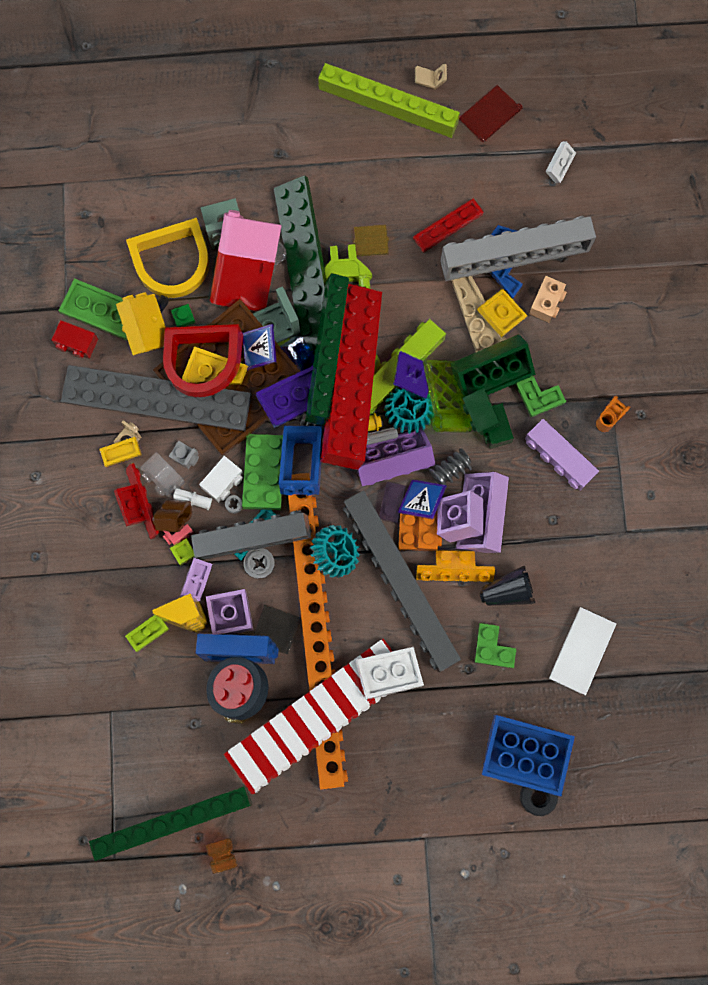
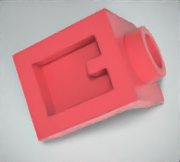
(185, 533)

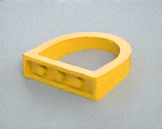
(164, 236)

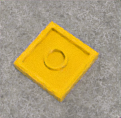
(502, 312)

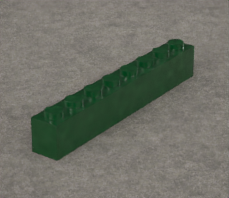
(327, 349)
(170, 823)

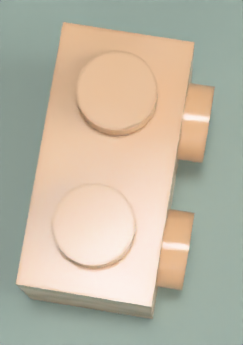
(547, 299)

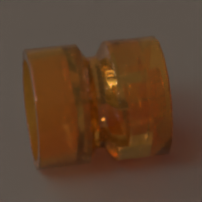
(221, 855)

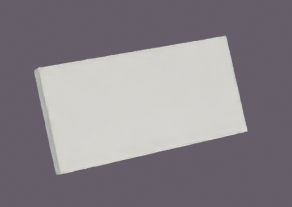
(582, 651)

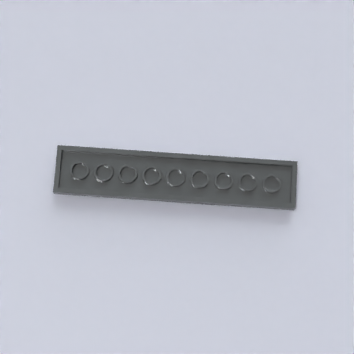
(153, 398)

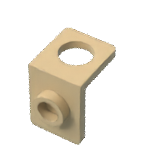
(430, 78)
(129, 430)

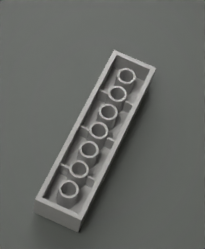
(517, 248)

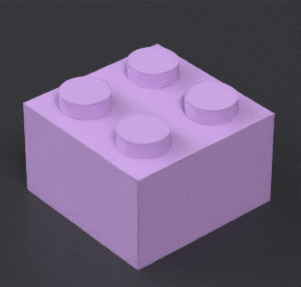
(460, 516)
(229, 613)

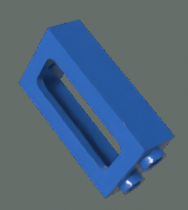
(295, 435)
(220, 647)

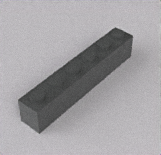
(251, 536)

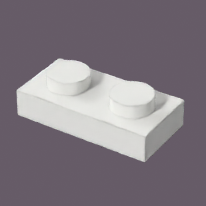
(560, 162)

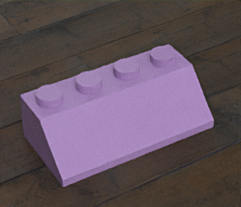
(493, 490)

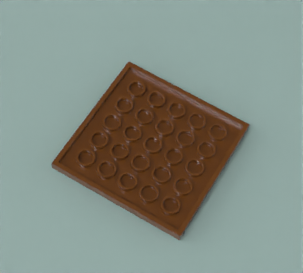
(253, 382)

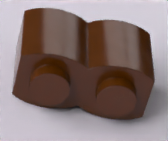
(172, 515)

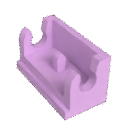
(196, 578)

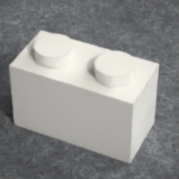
(222, 479)

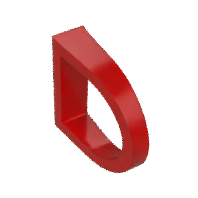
(203, 334)

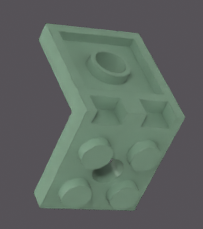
(212, 214)
(281, 316)

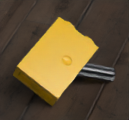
(143, 321)

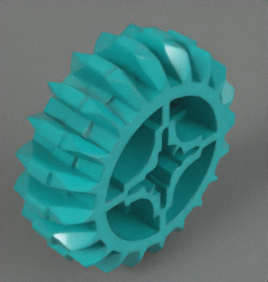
(395, 414)
(328, 553)

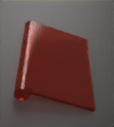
(490, 113)

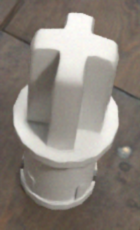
(196, 500)

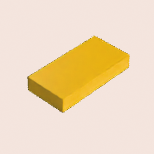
(120, 451)

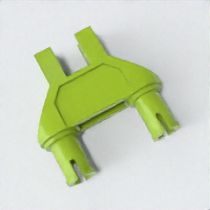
(349, 267)

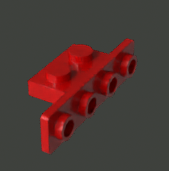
(134, 502)

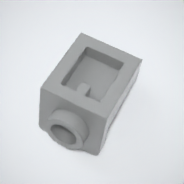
(184, 455)

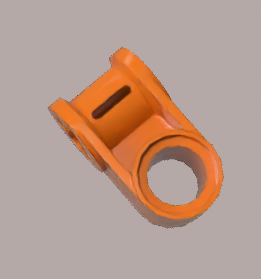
(613, 412)

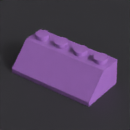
(396, 457)

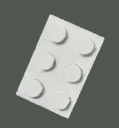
(389, 673)

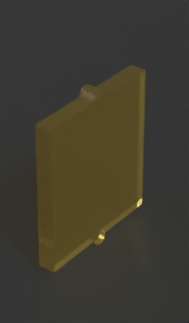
(371, 240)

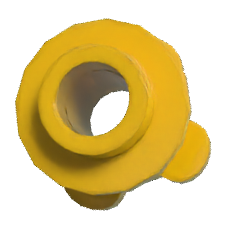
(374, 422)

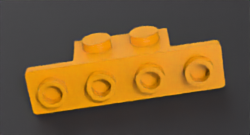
(455, 567)

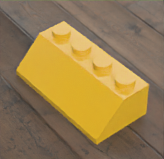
(183, 613)

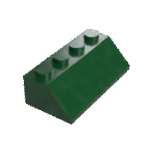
(494, 367)

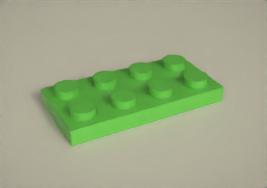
(93, 308)
(262, 472)

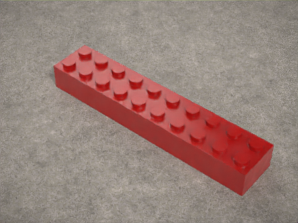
(351, 401)

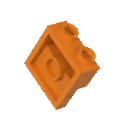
(418, 533)

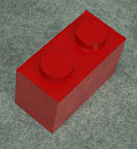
(74, 339)

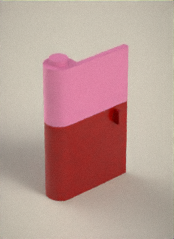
(244, 261)

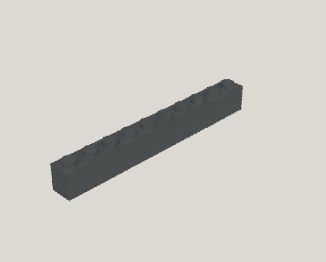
(402, 582)

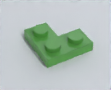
(537, 401)
(487, 650)

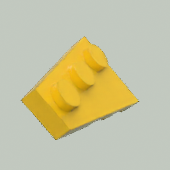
(206, 366)

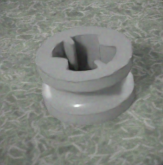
(239, 504)

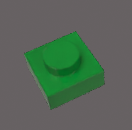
(183, 316)

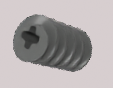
(451, 467)

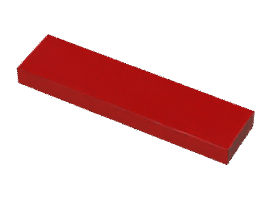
(448, 225)

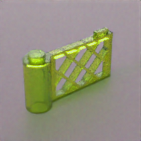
(450, 418)

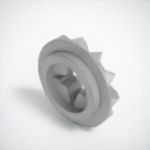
(260, 572)

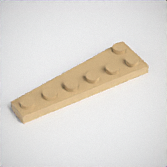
(470, 300)

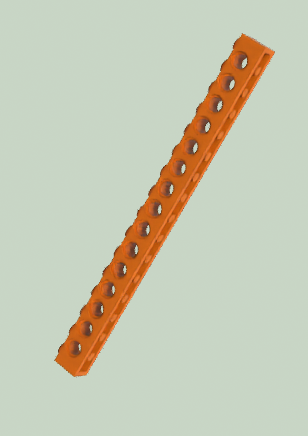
(326, 779)

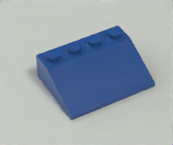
(527, 755)

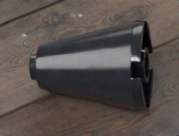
(509, 590)

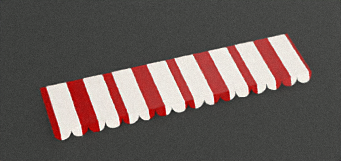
(302, 725)

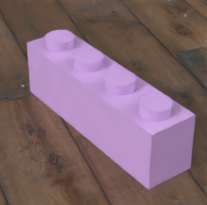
(561, 455)

